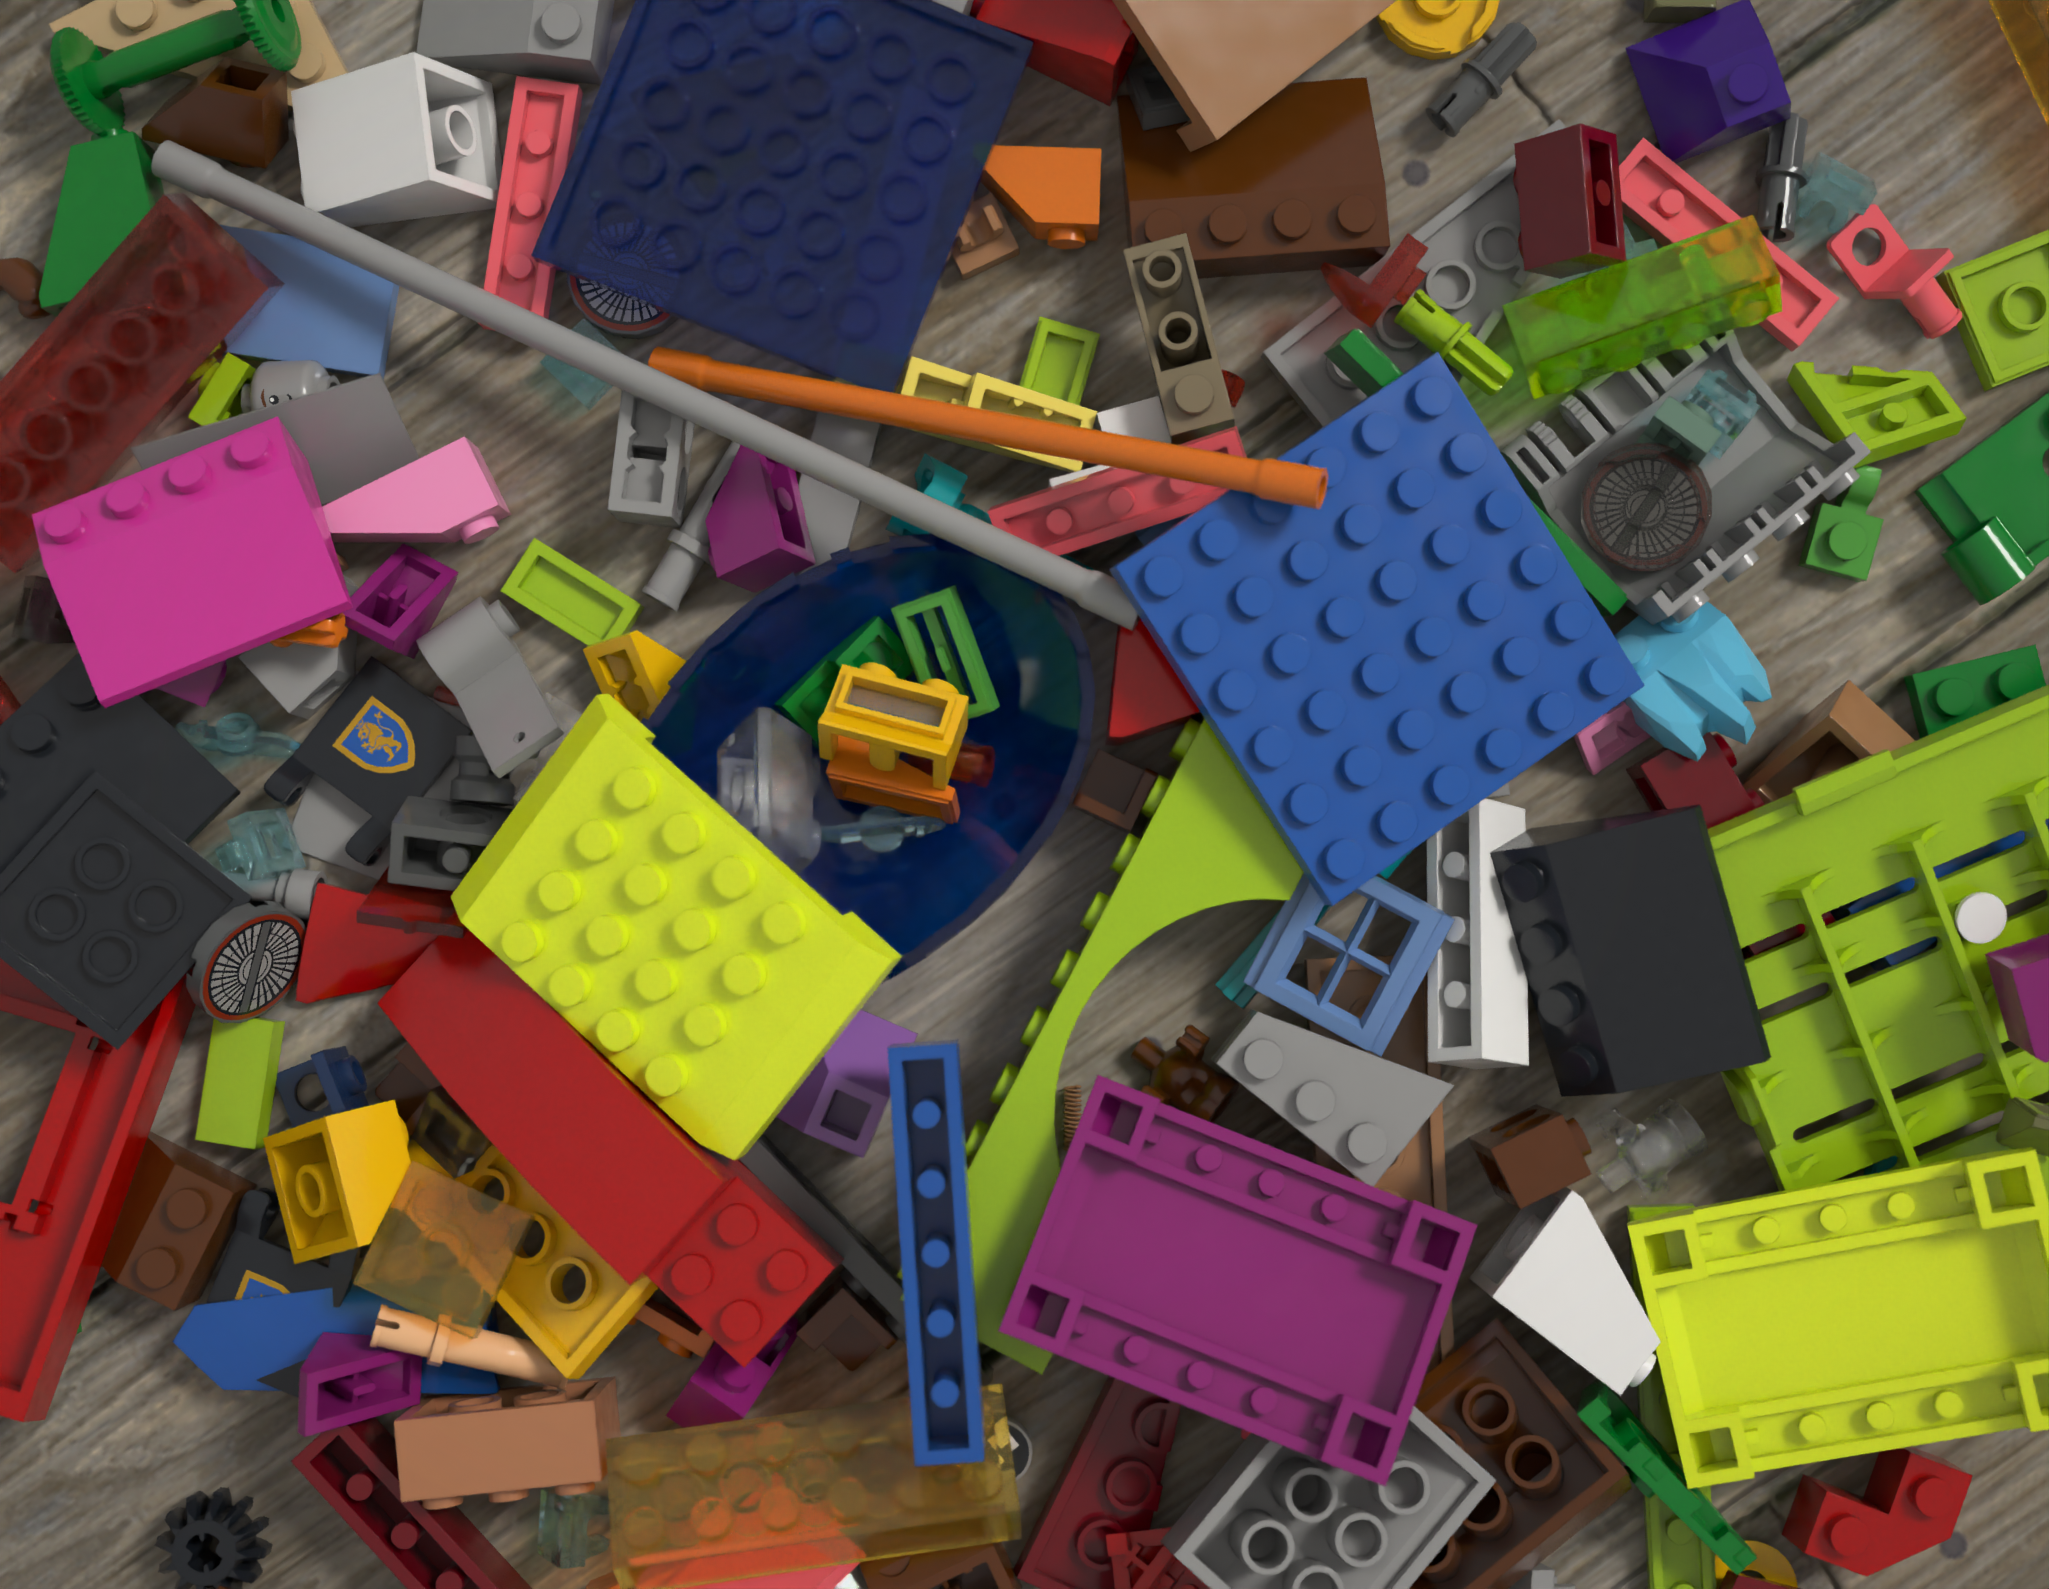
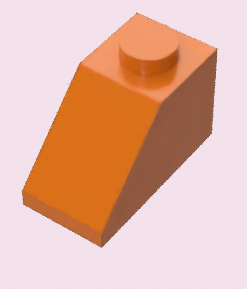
(1049, 191)

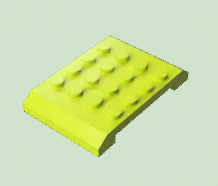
(668, 932)
(1852, 1314)

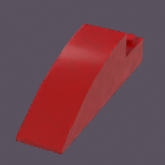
(607, 1151)

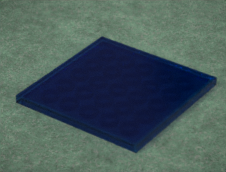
(787, 170)

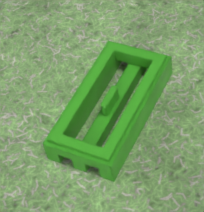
(963, 638)

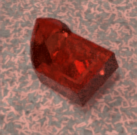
(1395, 281)

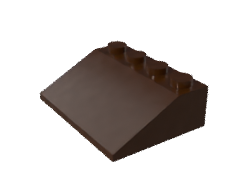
(1271, 194)
(1530, 1440)

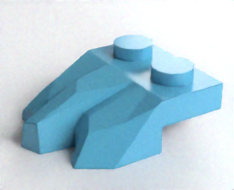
(1693, 679)

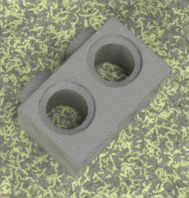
(650, 464)

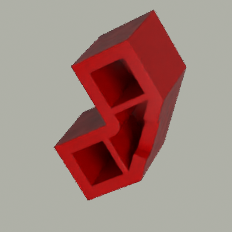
(1904, 1510)

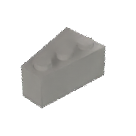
(1333, 1093)

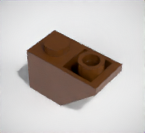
(227, 113)

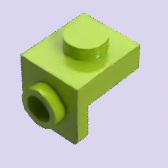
(221, 390)

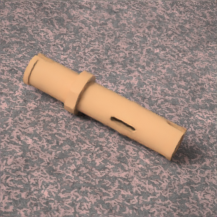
(488, 1352)

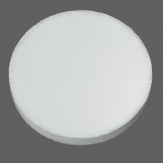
(1980, 917)

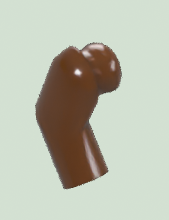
(22, 283)

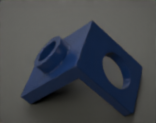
(339, 1076)

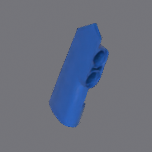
(261, 1335)

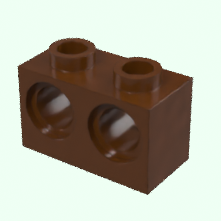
(1532, 1155)

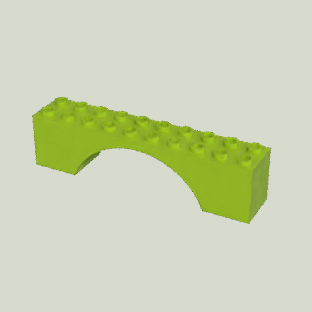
(1197, 851)

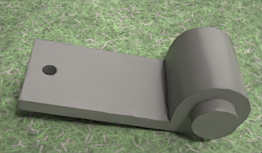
(492, 683)

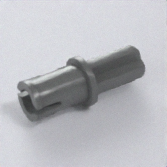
(1481, 78)
(1781, 178)

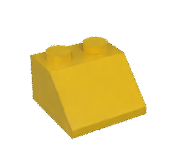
(338, 1177)

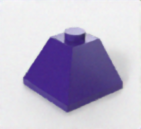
(1710, 81)

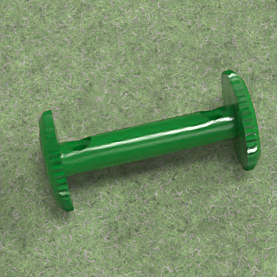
(93, 82)

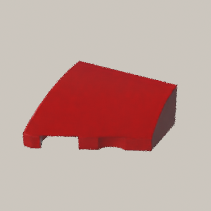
(347, 955)

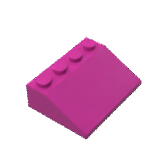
(192, 561)

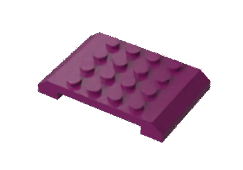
(1239, 1280)

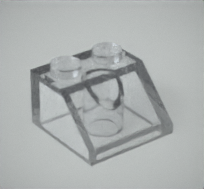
(770, 785)

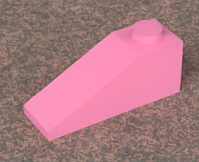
(426, 501)

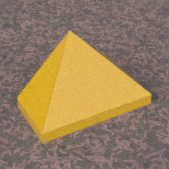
(633, 671)

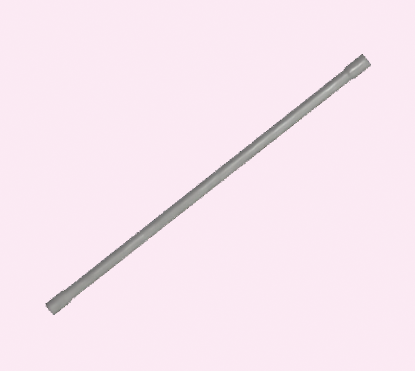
(211, 181)

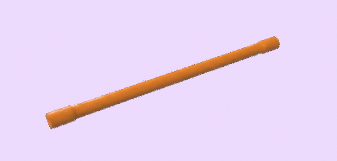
(1265, 478)

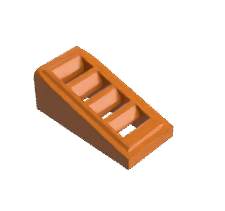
(902, 789)

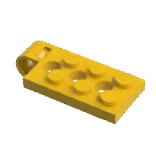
(533, 1291)

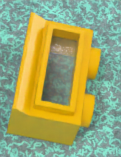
(895, 718)

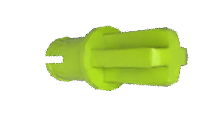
(1454, 343)

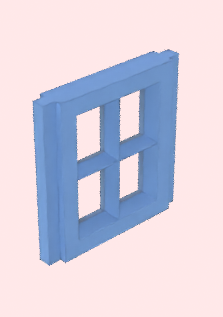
(1399, 978)

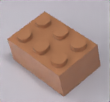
(506, 1442)

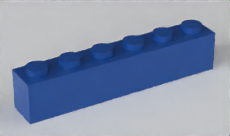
(936, 1252)

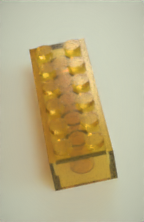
(799, 1495)

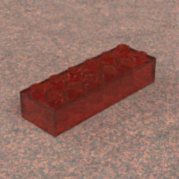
(120, 361)

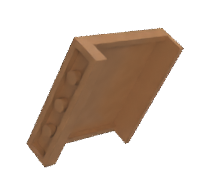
(1238, 53)

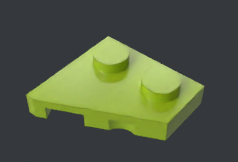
(1882, 407)

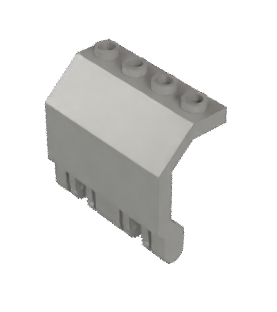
(1754, 485)

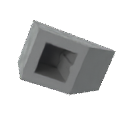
(303, 674)

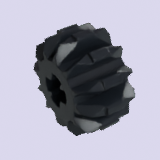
(191, 1538)

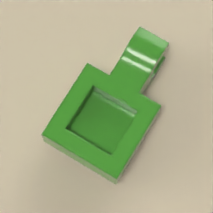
(1842, 536)

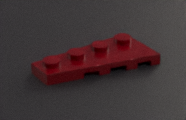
(1102, 1489)

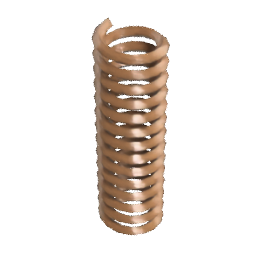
(1070, 1111)

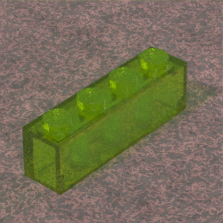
(1644, 307)

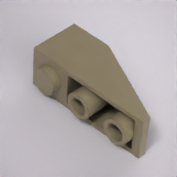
(1179, 339)

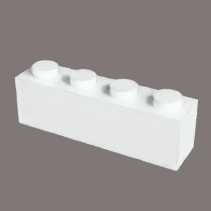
(1477, 974)

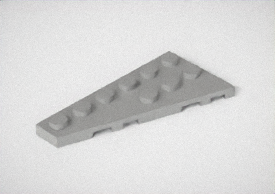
(1470, 274)

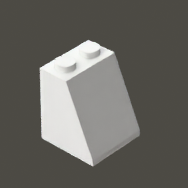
(397, 142)
(1570, 1289)

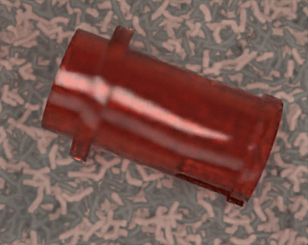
(972, 765)

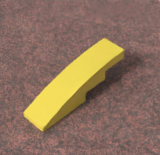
(984, 392)

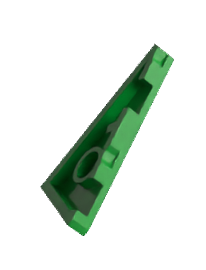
(1658, 1473)

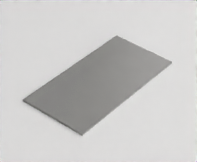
(343, 431)

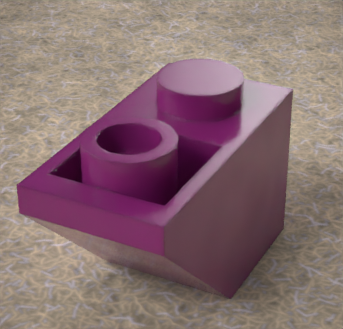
(726, 1390)

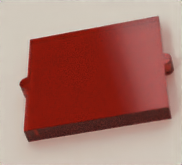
(411, 909)

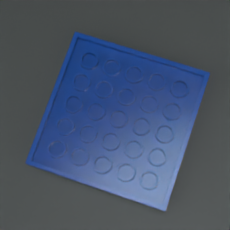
(1382, 648)

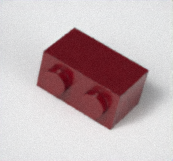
(1569, 201)

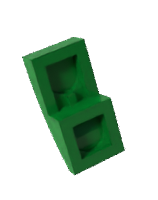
(810, 694)

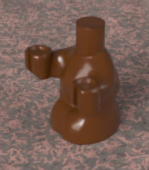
(1183, 1078)

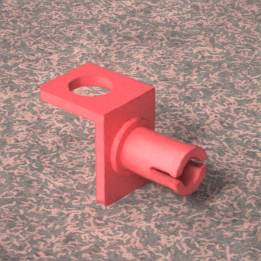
(1898, 272)

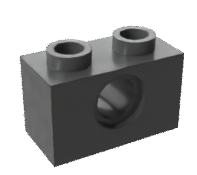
(439, 840)

